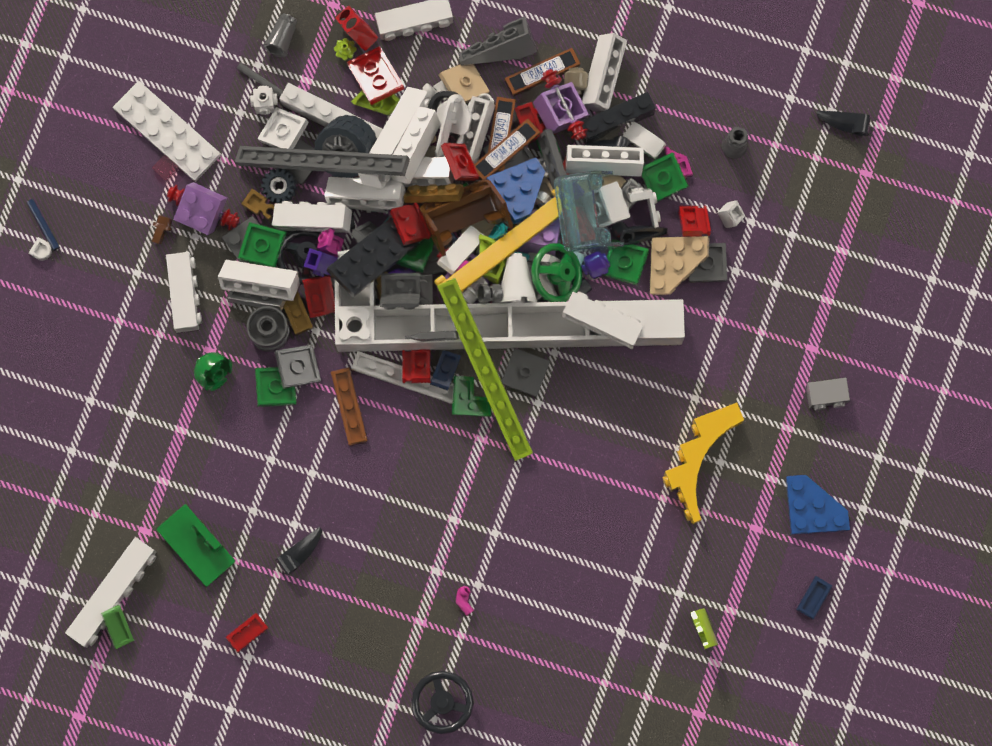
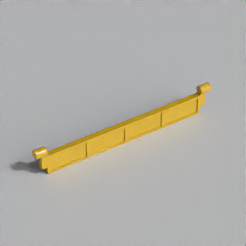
(505, 245)

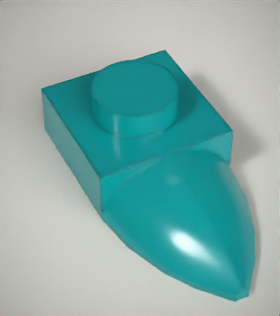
(498, 231)

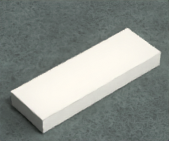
(460, 250)

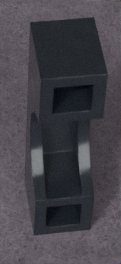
(628, 111)

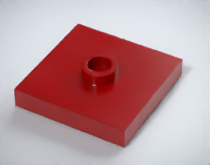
(460, 161)

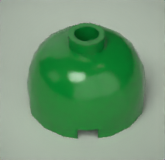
(211, 370)

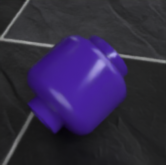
(596, 265)

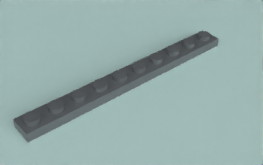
(322, 160)

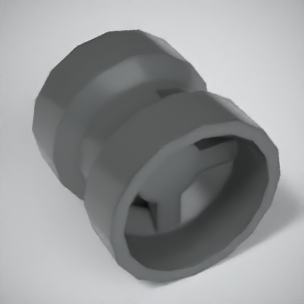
(490, 293)

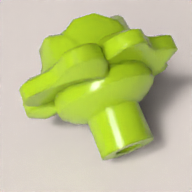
(345, 49)

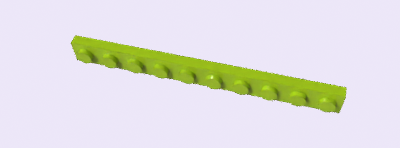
(485, 369)

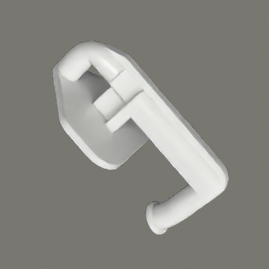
(454, 118)

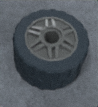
(346, 135)

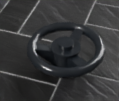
(299, 250)
(442, 702)

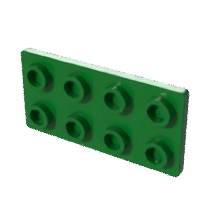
(196, 545)

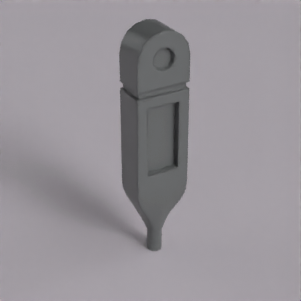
(434, 336)

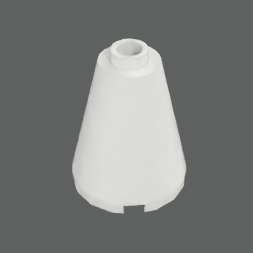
(517, 281)

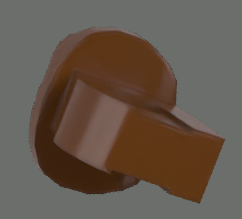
(162, 225)

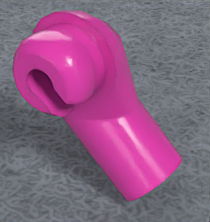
(462, 600)

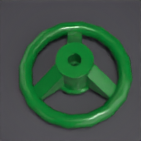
(557, 273)

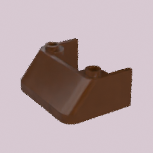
(478, 203)

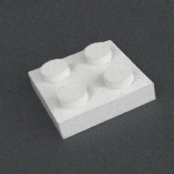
(283, 129)

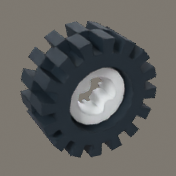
(279, 195)

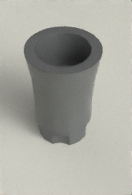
(281, 36)
(735, 148)

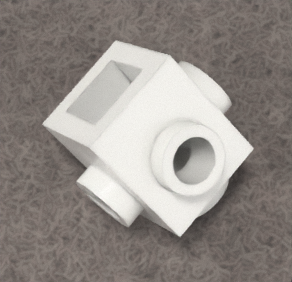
(268, 104)

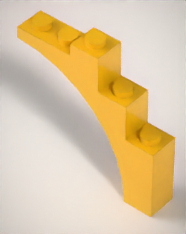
(684, 477)

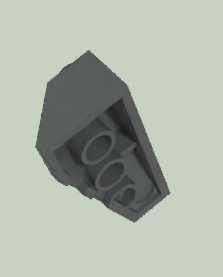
(509, 44)

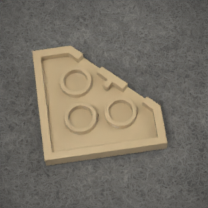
(674, 261)

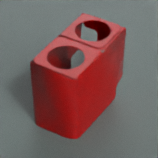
(360, 32)

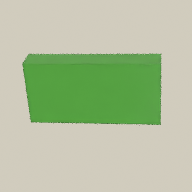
(117, 626)

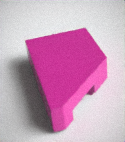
(682, 160)

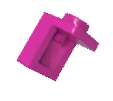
(329, 242)

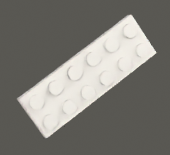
(167, 131)

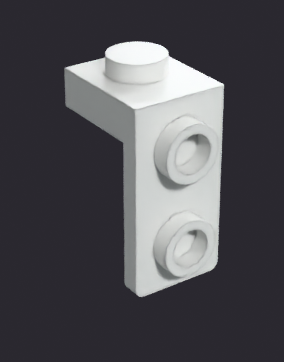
(640, 194)

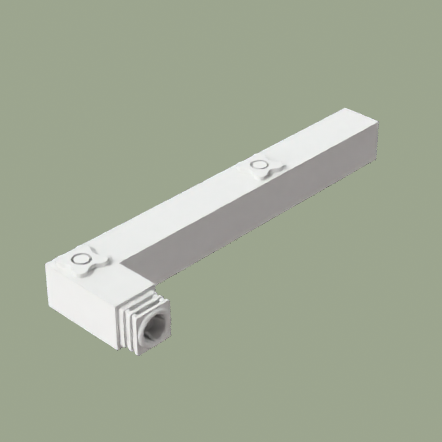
(369, 327)

